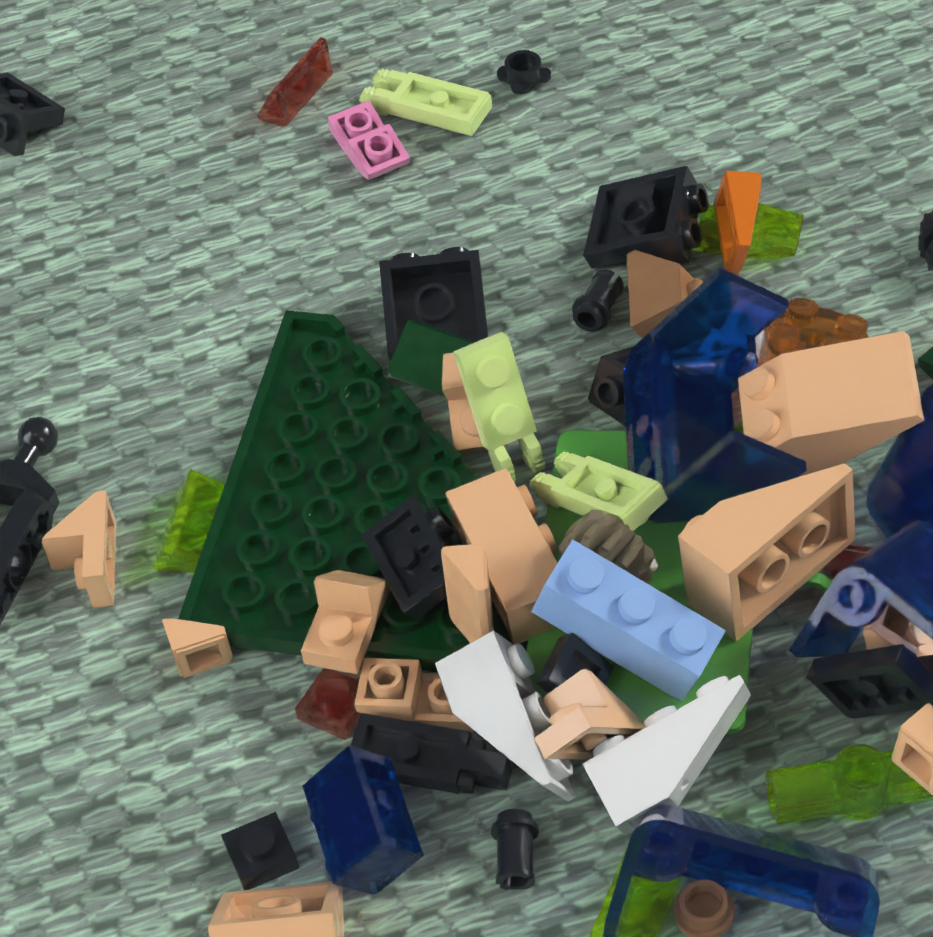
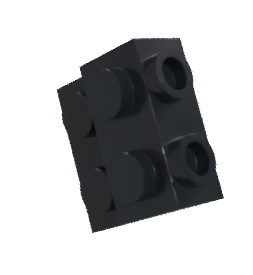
(647, 215)
(436, 292)

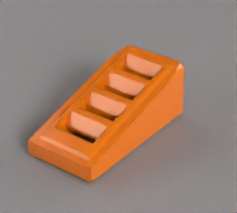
(735, 216)

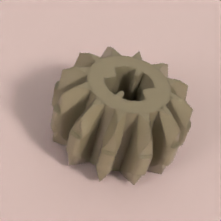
(614, 542)

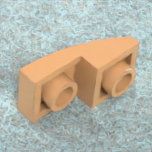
(404, 693)

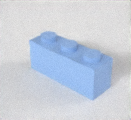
(628, 620)

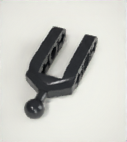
(32, 507)

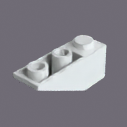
(495, 697)
(666, 756)

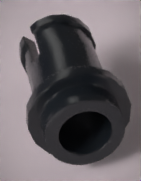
(593, 308)
(515, 838)

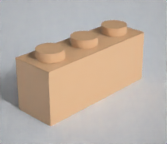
(517, 550)

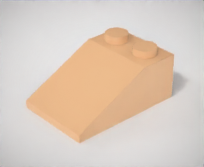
(833, 399)
(765, 546)

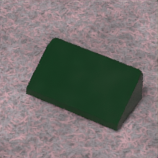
(420, 355)

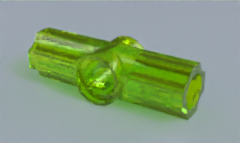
(828, 789)

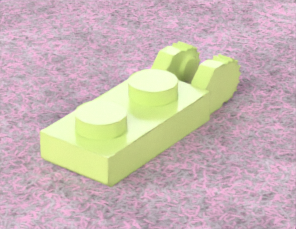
(428, 101)
(499, 401)
(601, 487)

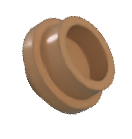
(703, 909)

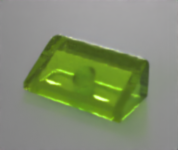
(188, 523)

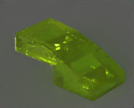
(773, 236)

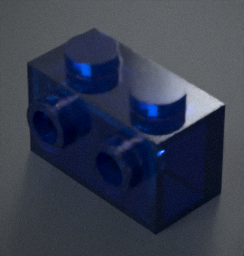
(362, 821)

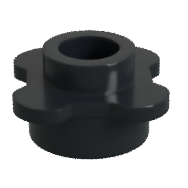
(523, 71)

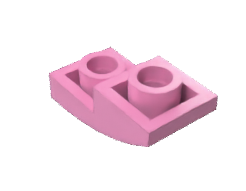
(367, 141)

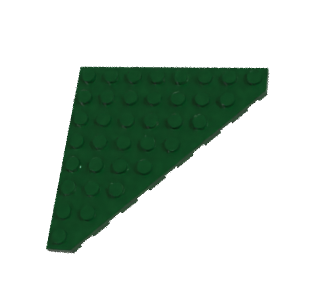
(313, 471)

